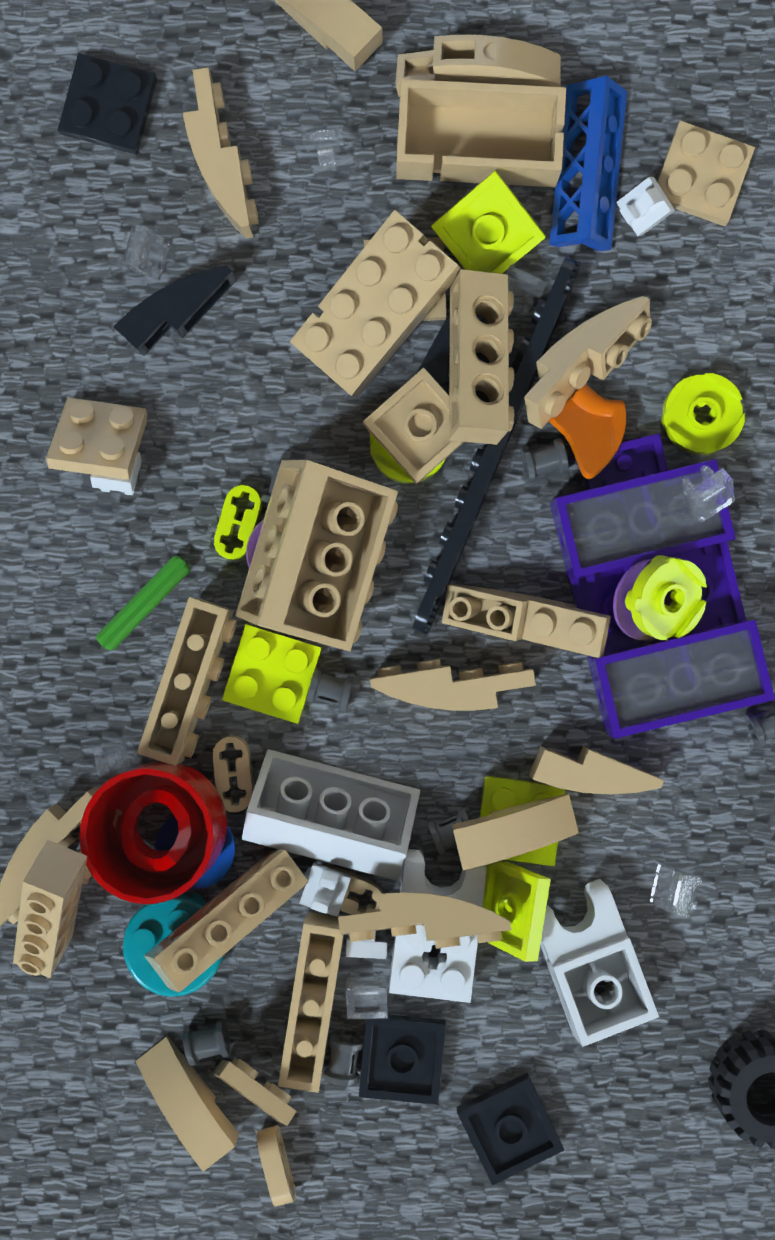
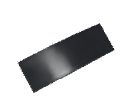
(174, 307)

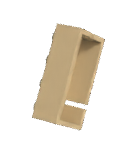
(478, 129)
(376, 304)

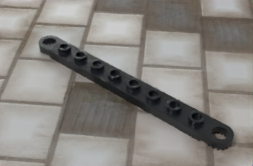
(487, 461)

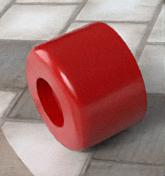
(120, 856)

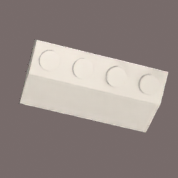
(331, 815)

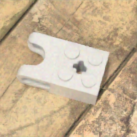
(592, 953)
(452, 972)

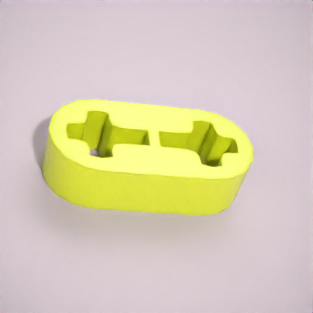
(228, 521)

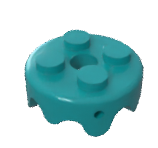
(150, 927)

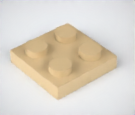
(704, 172)
(415, 426)
(97, 438)
(267, 1097)

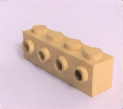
(186, 680)

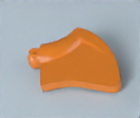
(592, 428)

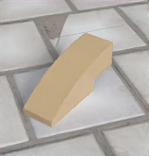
(337, 26)
(591, 773)
(514, 831)
(187, 1104)

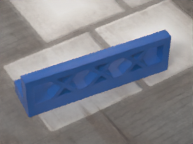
(601, 160)

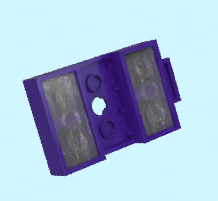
(632, 516)

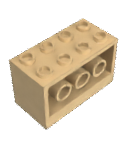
(317, 554)

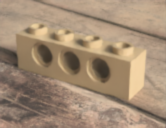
(470, 417)
(48, 909)
(226, 919)
(311, 1003)

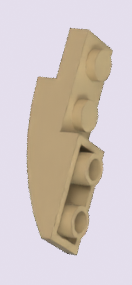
(481, 61)
(216, 158)
(588, 349)
(526, 618)
(434, 688)
(53, 826)
(442, 916)

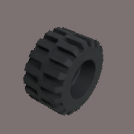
(732, 1079)

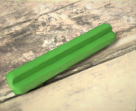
(143, 603)

